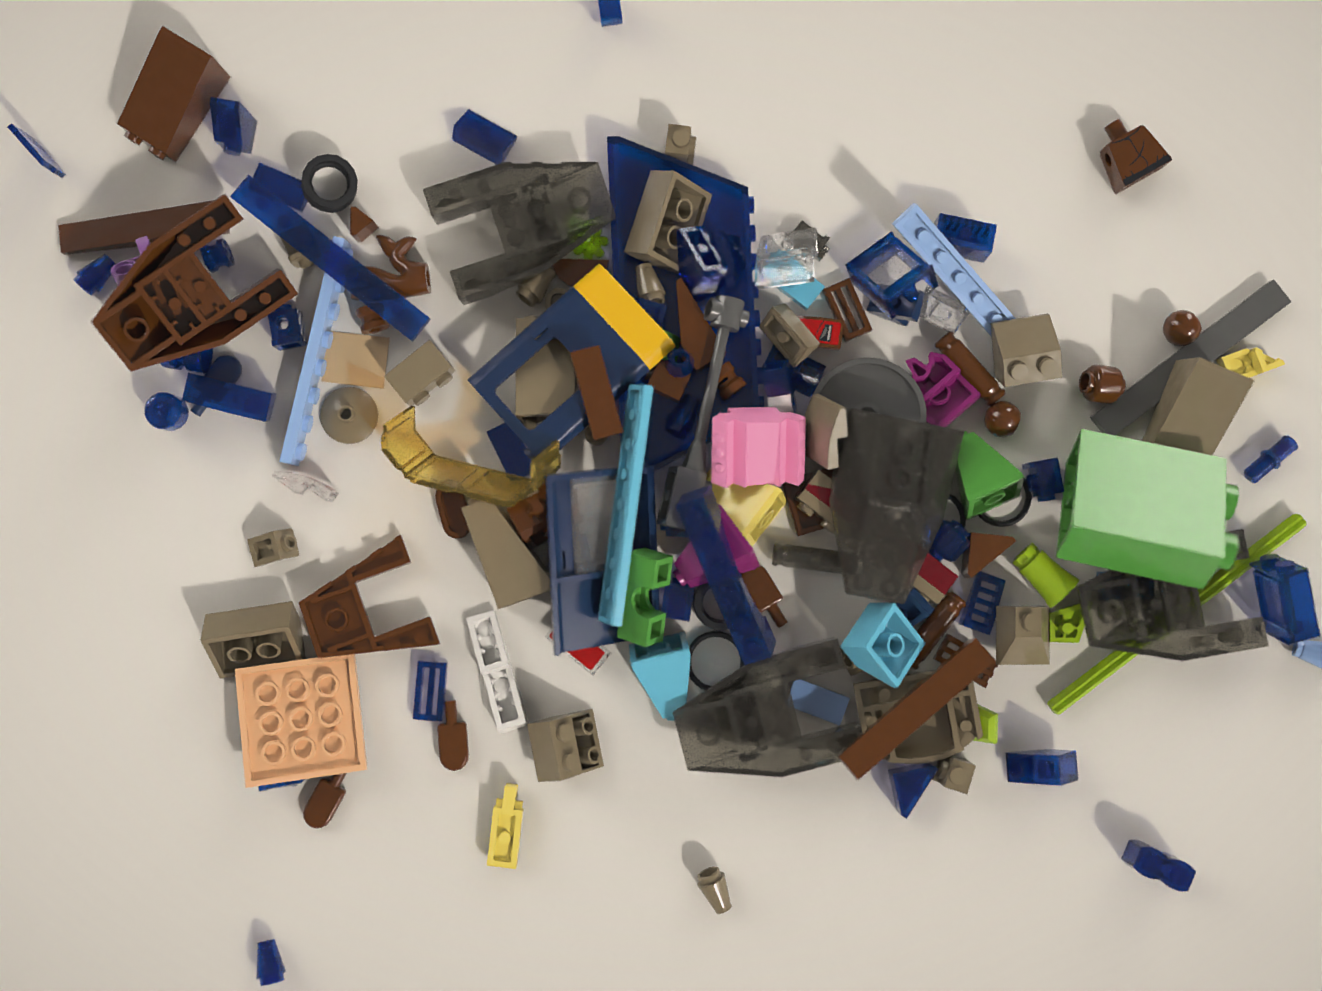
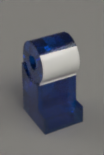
(779, 385)

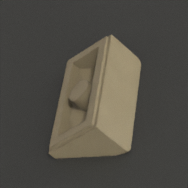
(788, 334)

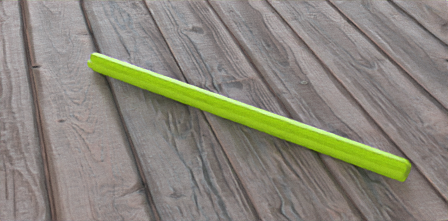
(1216, 584)

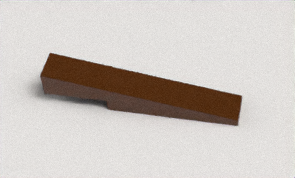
(122, 230)
(916, 708)

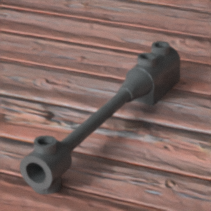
(727, 316)

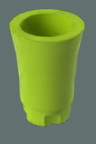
(1045, 574)

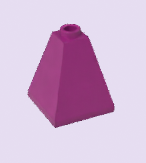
(689, 568)

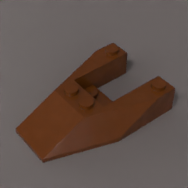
(173, 304)

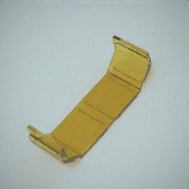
(421, 466)

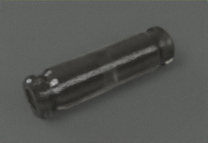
(806, 558)

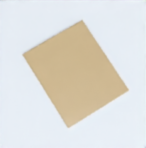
(356, 360)

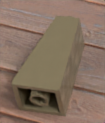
(543, 380)
(1197, 406)
(508, 562)

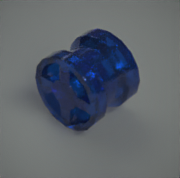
(217, 255)

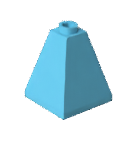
(663, 671)

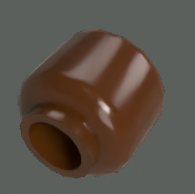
(1102, 384)

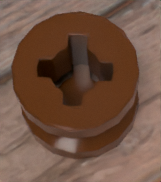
(371, 321)

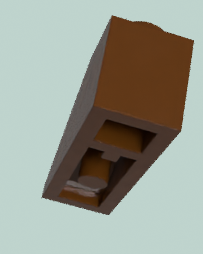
(695, 331)

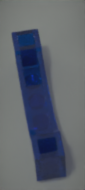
(707, 535)

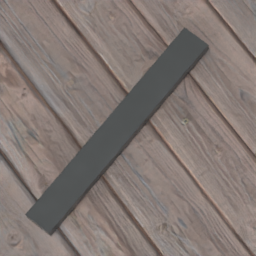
(1209, 346)

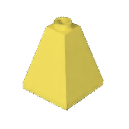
(750, 507)

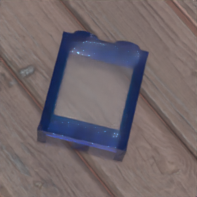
(888, 271)
(1285, 599)

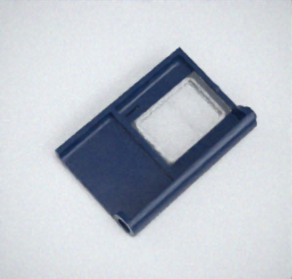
(578, 537)

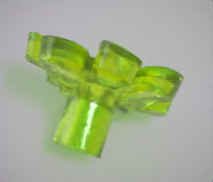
(593, 246)

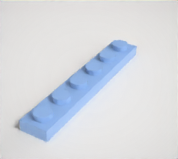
(951, 267)

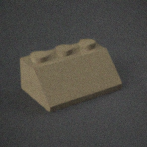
(665, 206)
(252, 637)

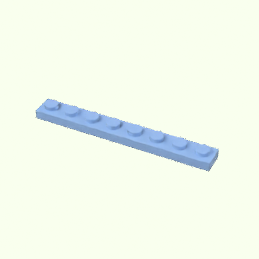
(313, 366)

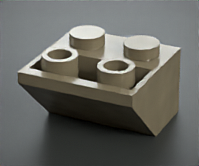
(565, 745)

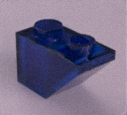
(1042, 767)

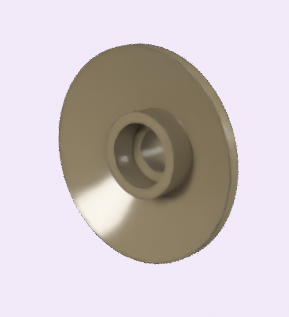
(362, 419)

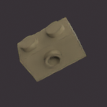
(420, 374)

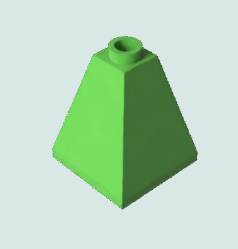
(984, 477)

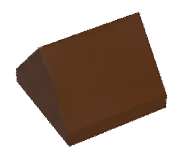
(361, 225)

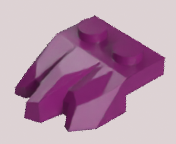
(943, 388)

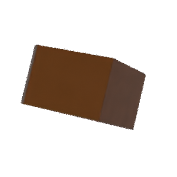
(982, 551)

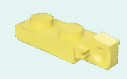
(506, 829)

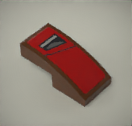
(826, 330)

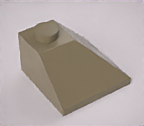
(1022, 635)

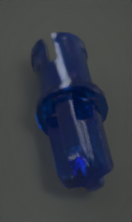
(1270, 459)

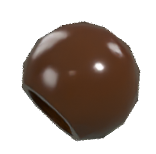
(1182, 328)
(1002, 419)

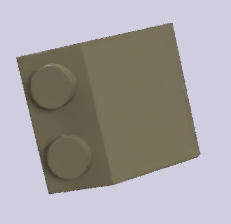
(1025, 350)

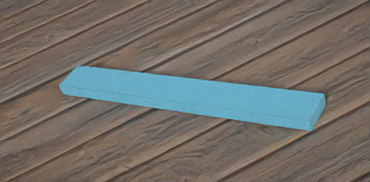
(625, 504)

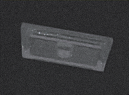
(942, 310)

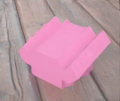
(758, 447)

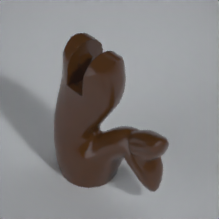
(414, 275)

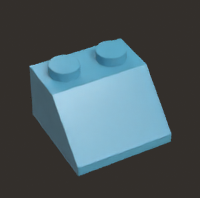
(883, 643)

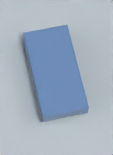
(818, 701)

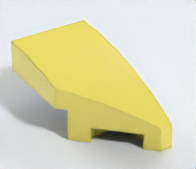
(1249, 362)

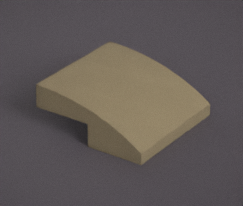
(824, 425)

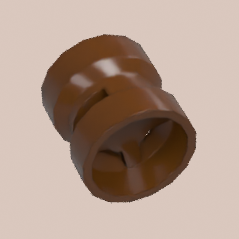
(732, 385)

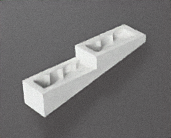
(497, 672)

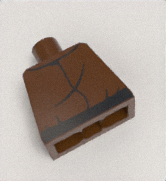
(1131, 155)

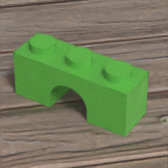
(641, 621)

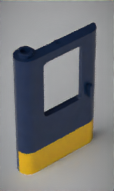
(586, 316)

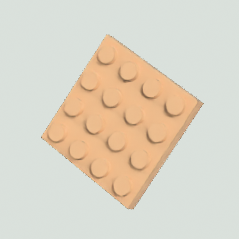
(300, 720)

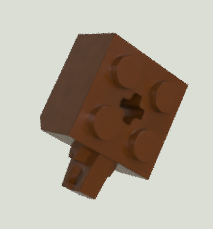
(531, 518)

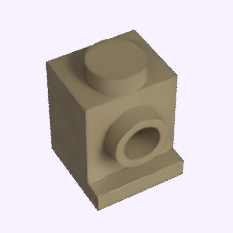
(680, 143)
(955, 773)

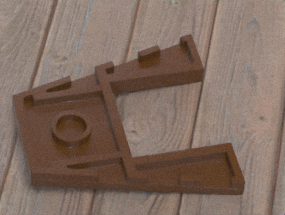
(339, 618)

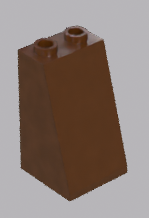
(171, 95)

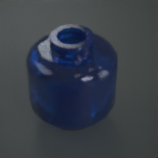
(166, 411)
(950, 541)

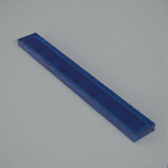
(330, 258)

